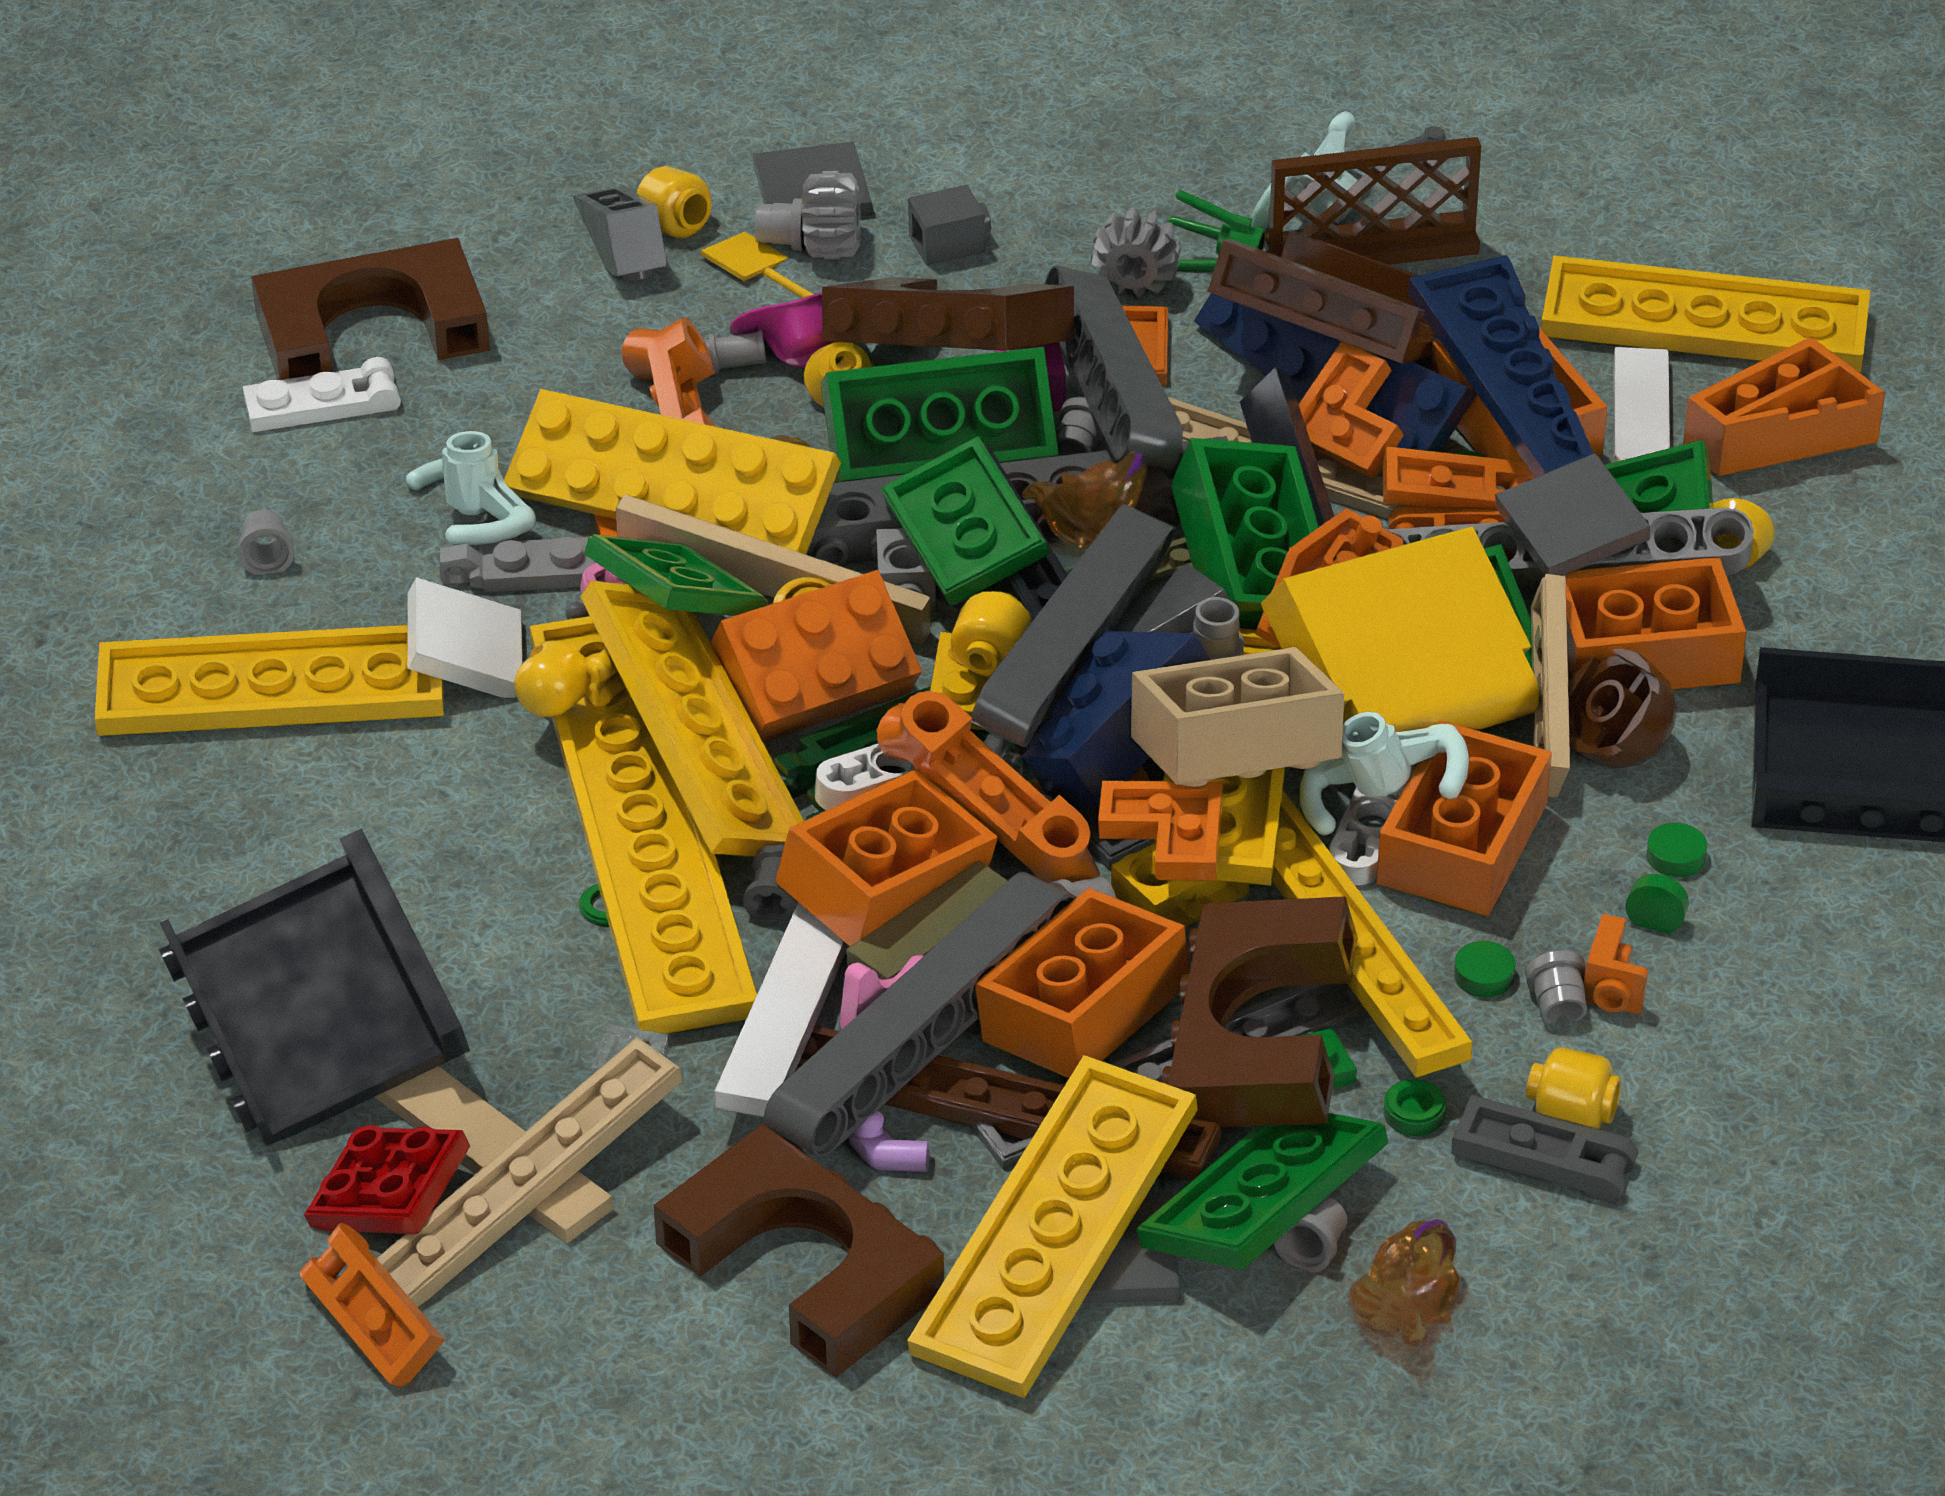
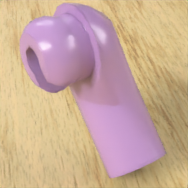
(886, 1154)

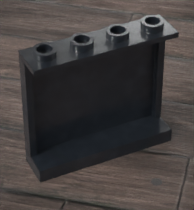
(1849, 745)
(315, 995)

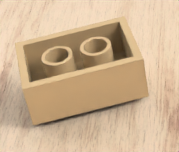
(1237, 716)

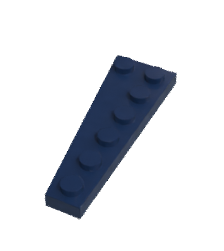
(1497, 346)
(1412, 396)

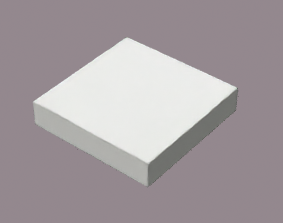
(463, 638)

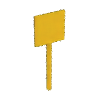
(748, 259)

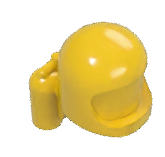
(561, 676)

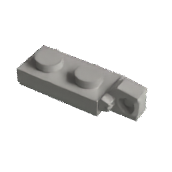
(516, 564)

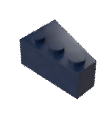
(1090, 726)

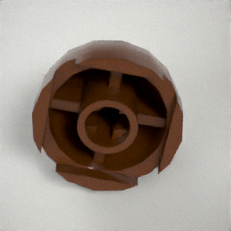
(1620, 710)

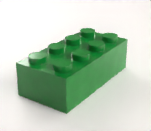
(912, 412)
(1242, 515)

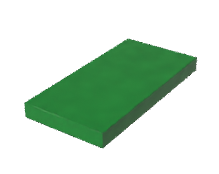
(1261, 1190)

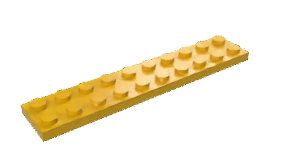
(649, 863)

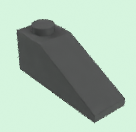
(624, 231)

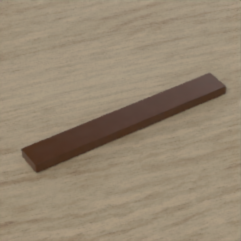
(1012, 1104)

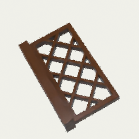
(1390, 241)

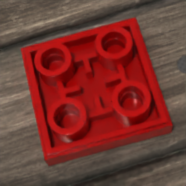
(388, 1179)

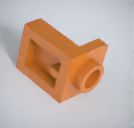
(1609, 976)

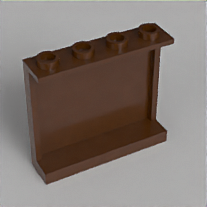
(1327, 293)

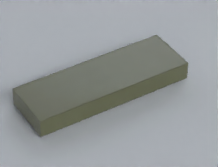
(925, 922)

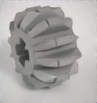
(831, 215)
(1136, 252)

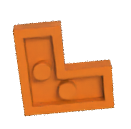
(1337, 412)
(1178, 816)

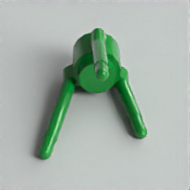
(1236, 228)

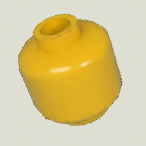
(680, 198)
(988, 630)
(1575, 1087)

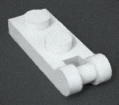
(322, 396)

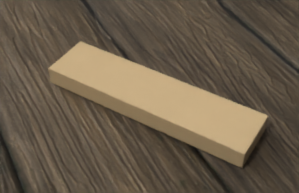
(1551, 673)

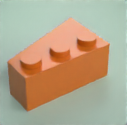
(1785, 410)

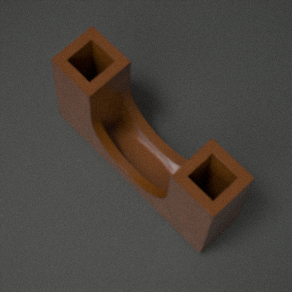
(422, 279)
(920, 315)
(1233, 957)
(775, 1185)

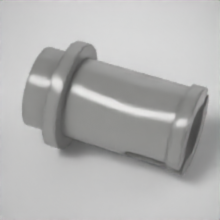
(736, 350)

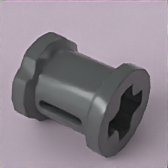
(764, 896)

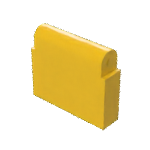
(1412, 634)

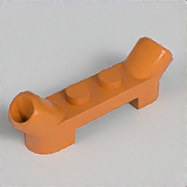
(675, 362)
(939, 743)

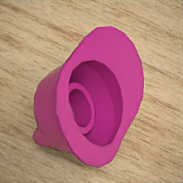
(789, 328)

